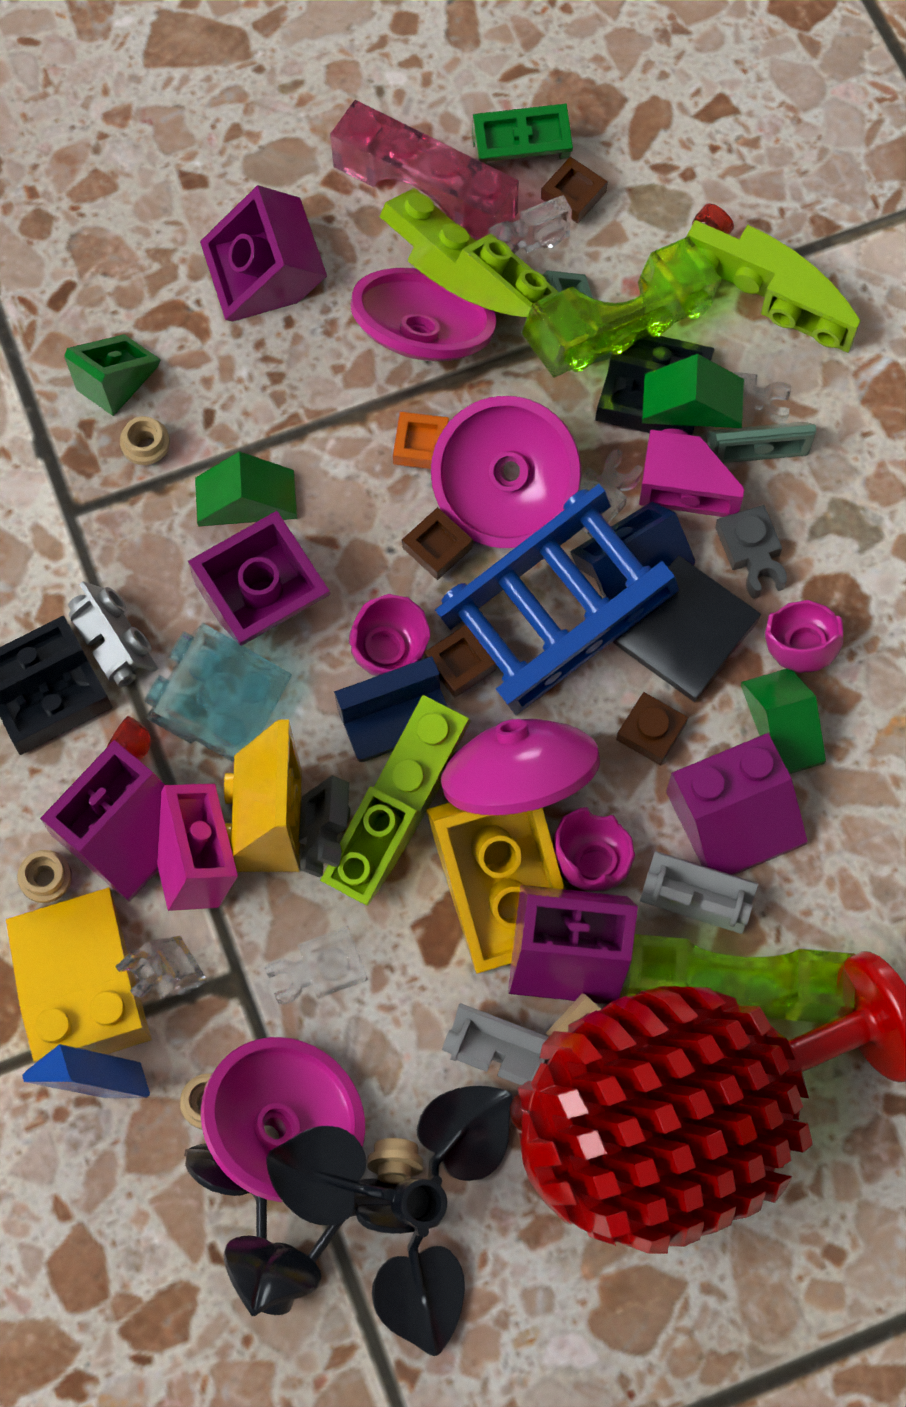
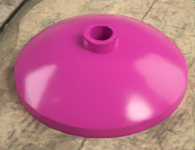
(419, 316)
(471, 464)
(520, 767)
(277, 1086)

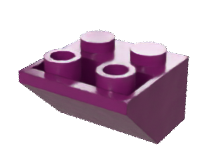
(112, 820)
(571, 944)

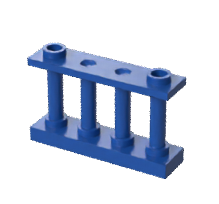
(603, 617)

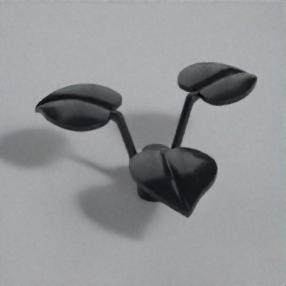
(318, 1182)
(271, 1273)

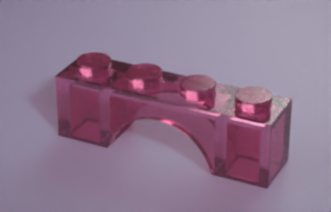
(381, 148)

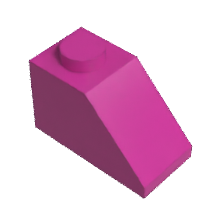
(688, 476)
(193, 848)

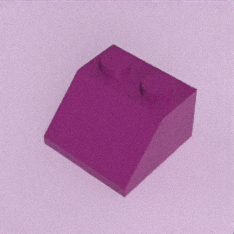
(262, 255)
(257, 579)
(738, 806)

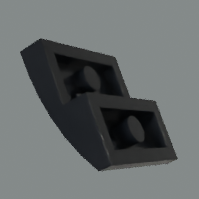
(624, 385)
(690, 632)
(47, 686)

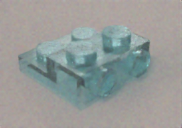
(216, 692)

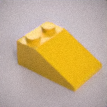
(266, 802)
(485, 866)
(70, 980)

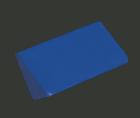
(89, 1073)

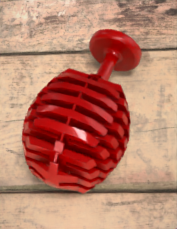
(684, 1103)

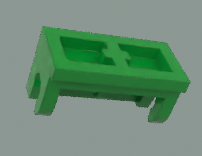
(522, 133)

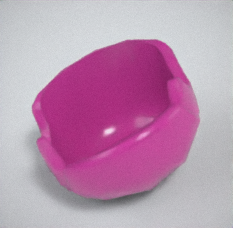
(389, 634)
(804, 636)
(593, 850)

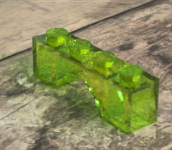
(576, 329)
(784, 986)

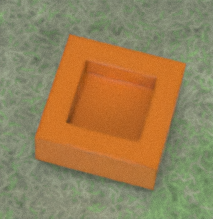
(417, 439)

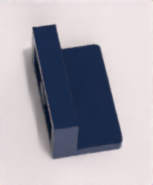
(652, 537)
(381, 706)

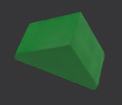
(110, 370)
(693, 395)
(244, 491)
(790, 714)

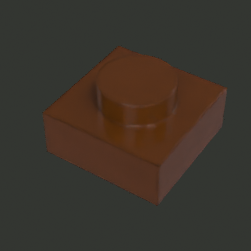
(578, 185)
(437, 543)
(461, 661)
(652, 728)

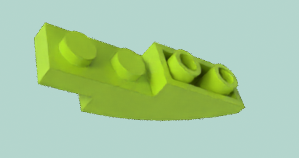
(474, 270)
(792, 286)
(397, 801)

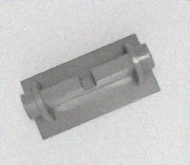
(102, 615)
(699, 892)
(483, 1037)

